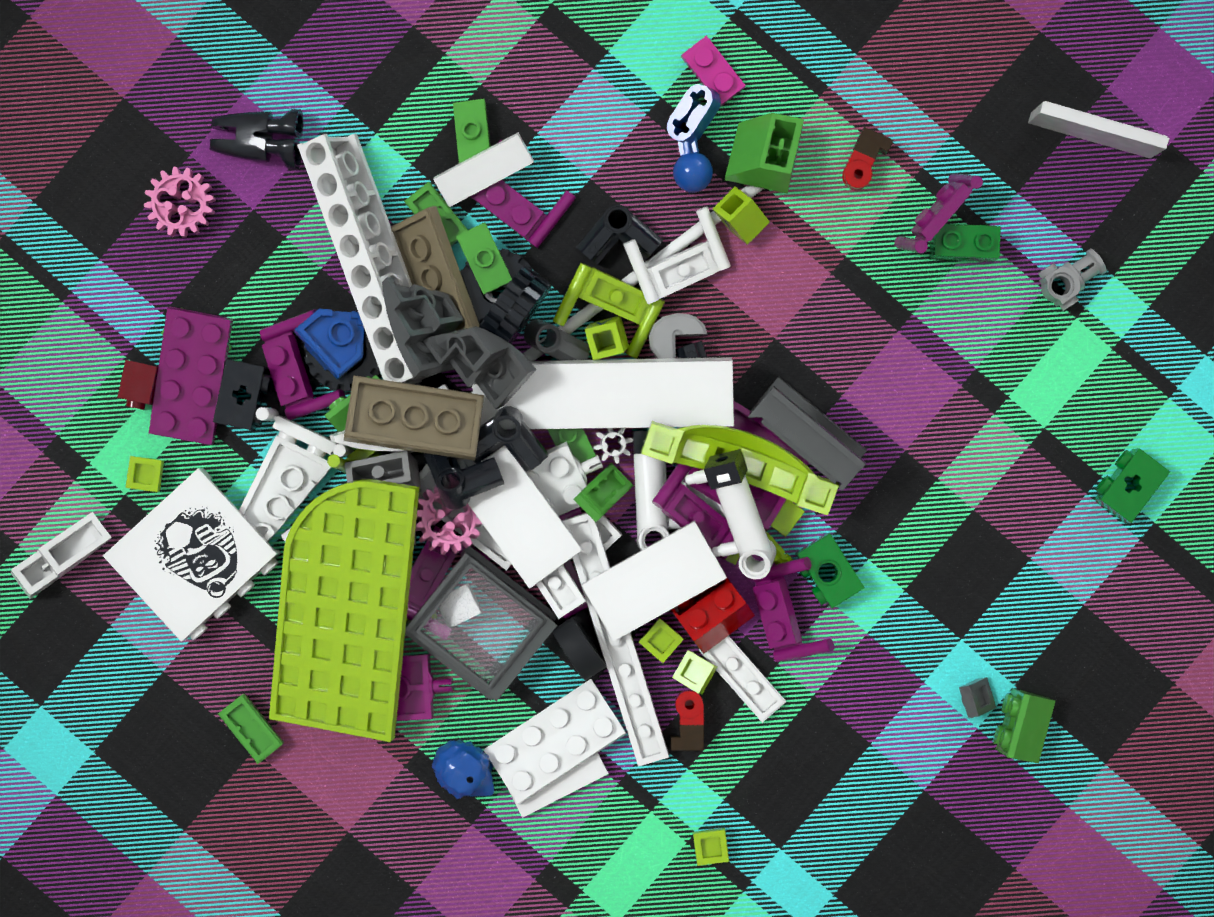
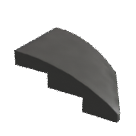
(416, 315)
(483, 361)

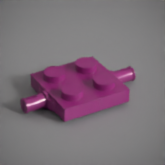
(418, 688)

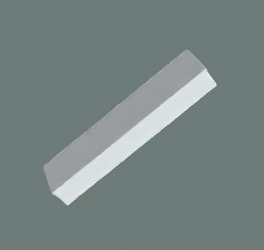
(360, 239)
(623, 394)

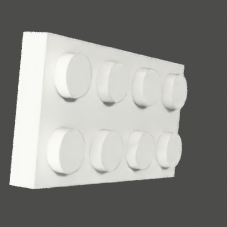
(555, 741)

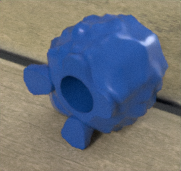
(463, 769)

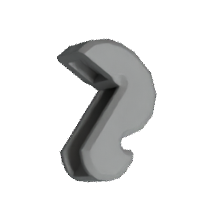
(671, 326)

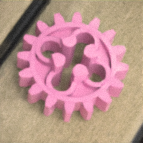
(195, 193)
(445, 538)

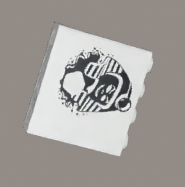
(192, 556)

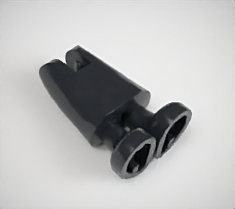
(255, 136)

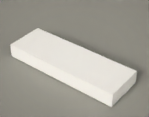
(483, 169)
(745, 678)
(575, 779)

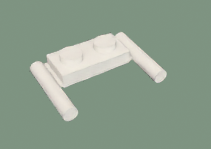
(682, 267)
(291, 431)

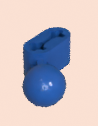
(693, 170)

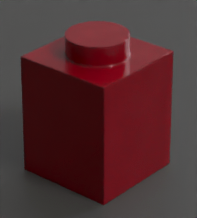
(138, 384)

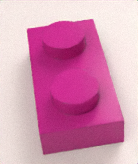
(713, 69)

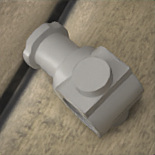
(1072, 278)

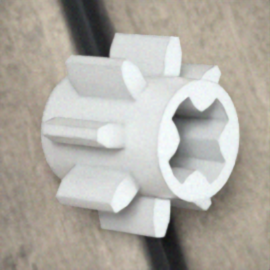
(622, 441)

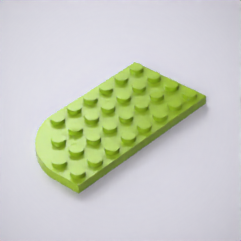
(345, 610)

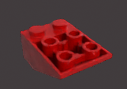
(713, 614)

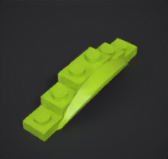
(767, 463)

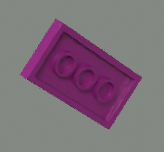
(190, 375)

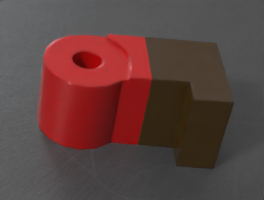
(858, 168)
(691, 722)

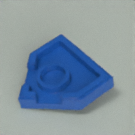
(333, 339)

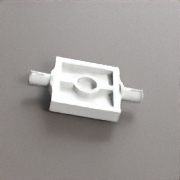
(563, 477)

